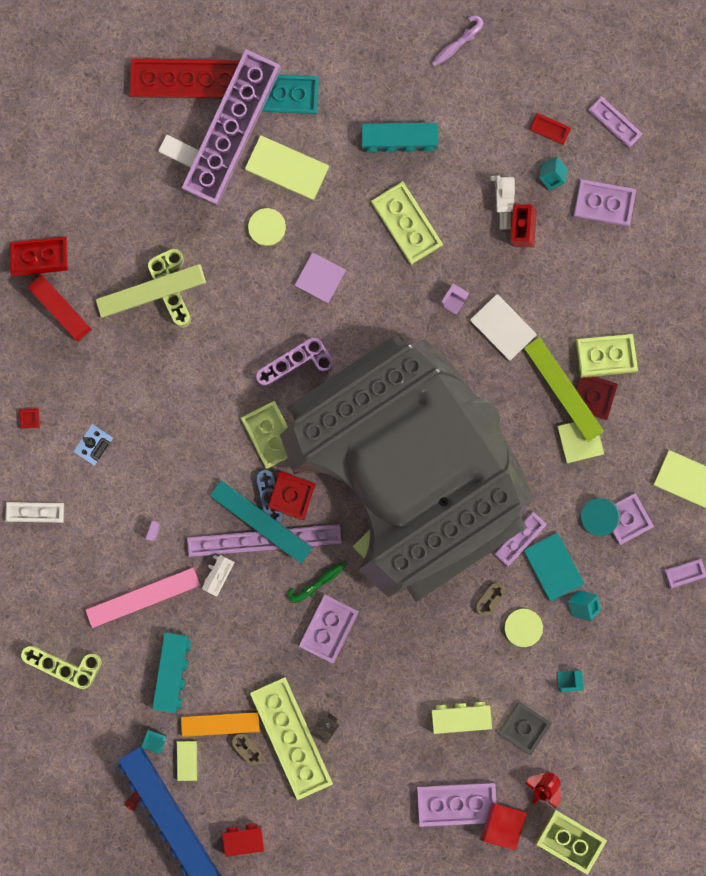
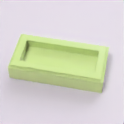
(186, 760)

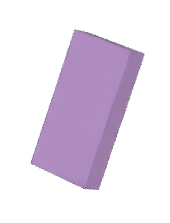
(685, 573)

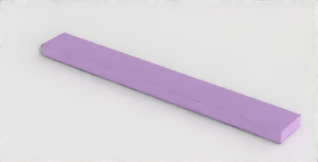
(257, 542)

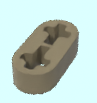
(486, 596)
(243, 752)

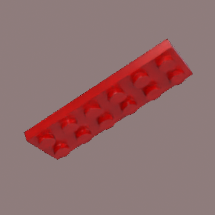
(181, 78)

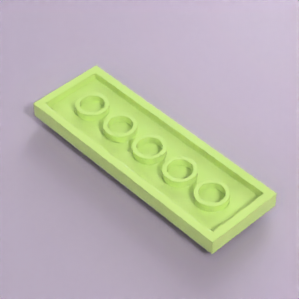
(291, 738)

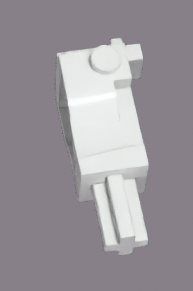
(504, 199)

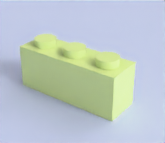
(461, 718)

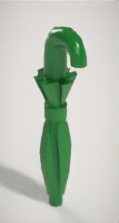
(325, 578)

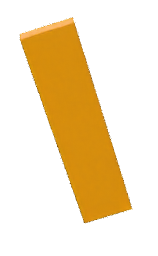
(220, 724)

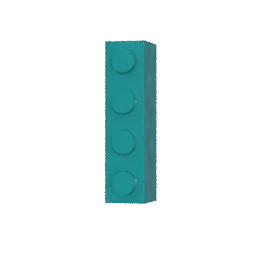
(400, 137)
(170, 673)

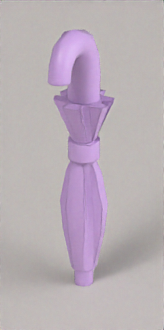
(452, 48)

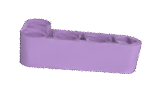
(292, 365)

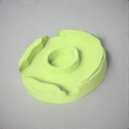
(267, 227)
(523, 628)

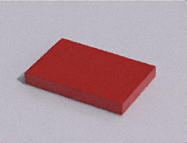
(38, 256)

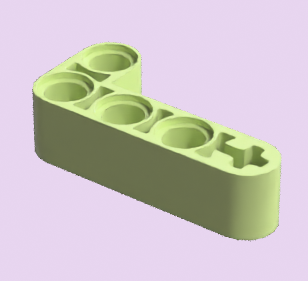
(167, 267)
(58, 664)

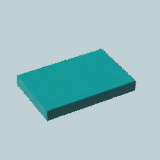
(293, 95)
(554, 567)

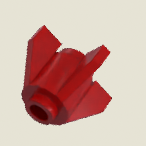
(546, 787)

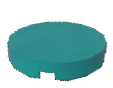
(600, 517)

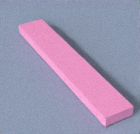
(142, 597)

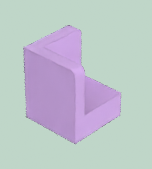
(454, 299)

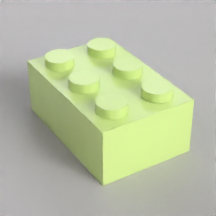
(570, 841)

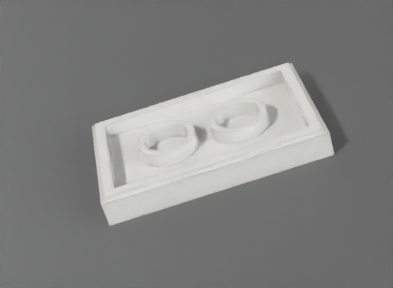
(503, 327)

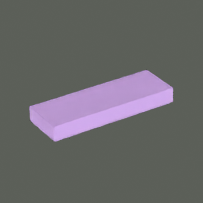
(615, 122)
(513, 547)

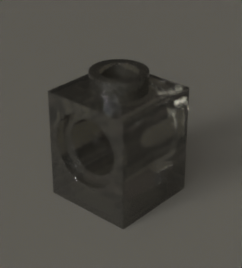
(325, 727)

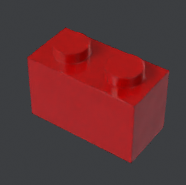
(523, 225)
(243, 840)

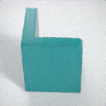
(553, 173)
(584, 605)
(570, 681)
(154, 741)

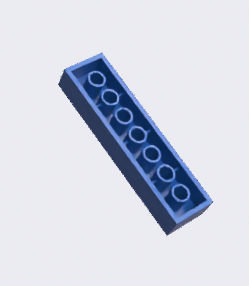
(166, 814)

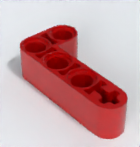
(59, 307)

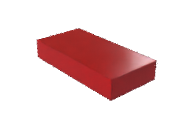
(550, 128)

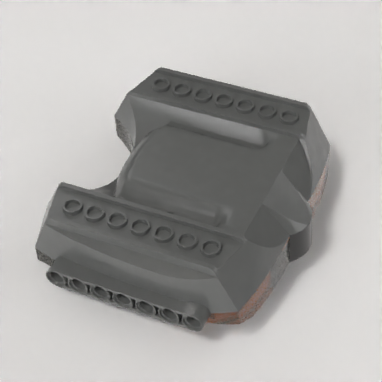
(417, 458)

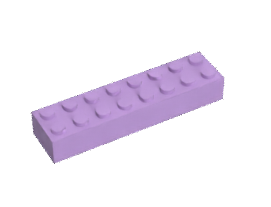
(231, 127)

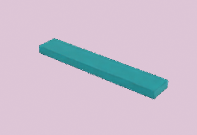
(261, 521)

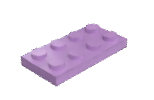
(455, 804)

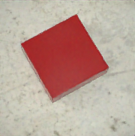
(29, 418)

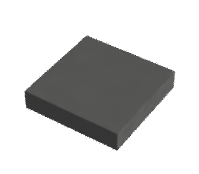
(525, 728)

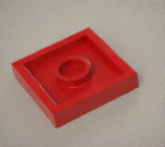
(291, 495)
(503, 826)

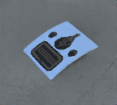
(93, 444)

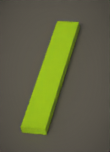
(564, 389)

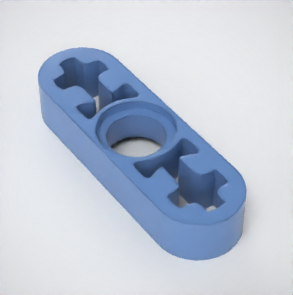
(262, 493)

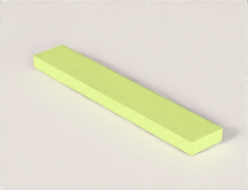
(150, 291)

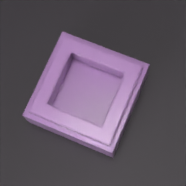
(153, 531)

